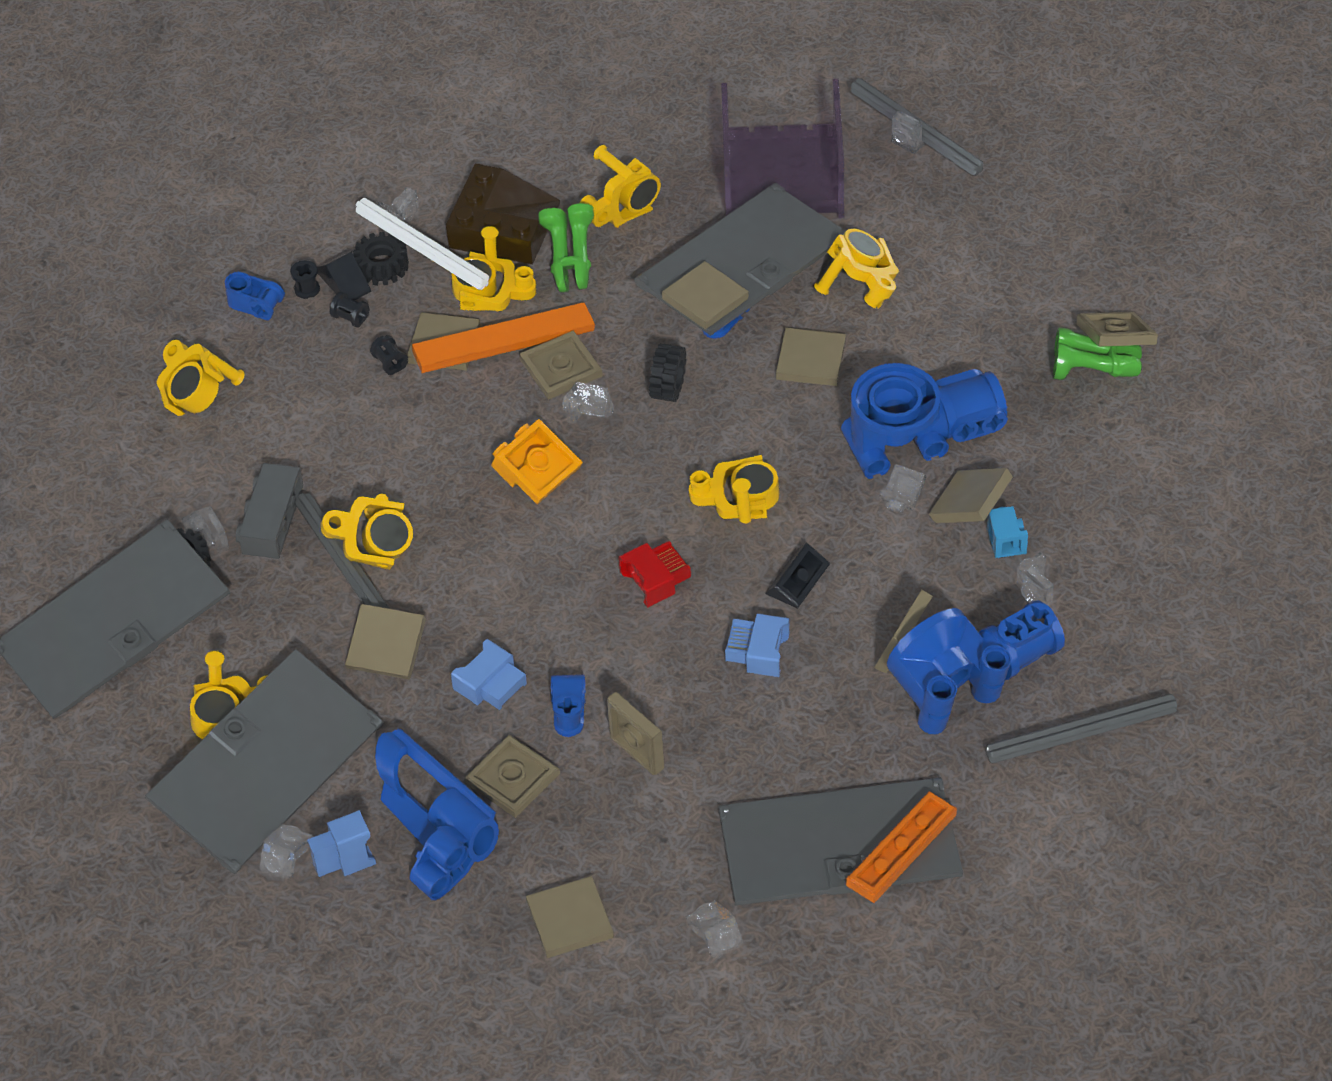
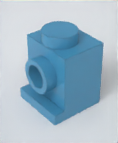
(1006, 532)

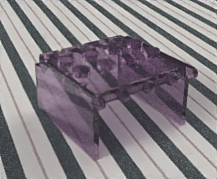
(797, 159)

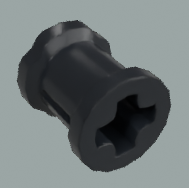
(305, 275)
(349, 309)
(389, 354)

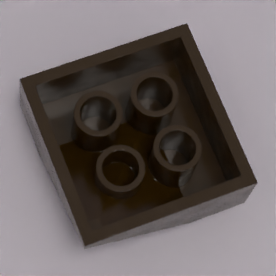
(504, 202)

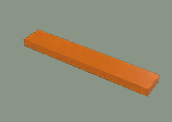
(501, 337)

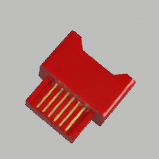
(654, 570)

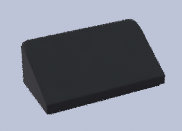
(798, 576)

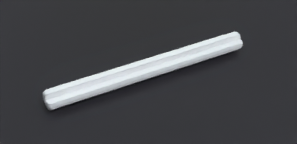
(422, 244)

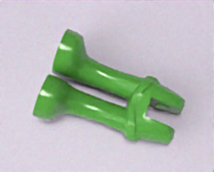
(556, 222)
(1071, 352)

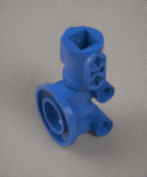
(906, 404)
(949, 651)

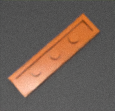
(901, 847)

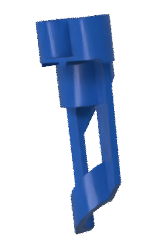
(455, 828)

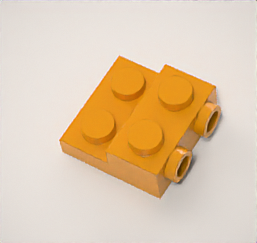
(535, 461)

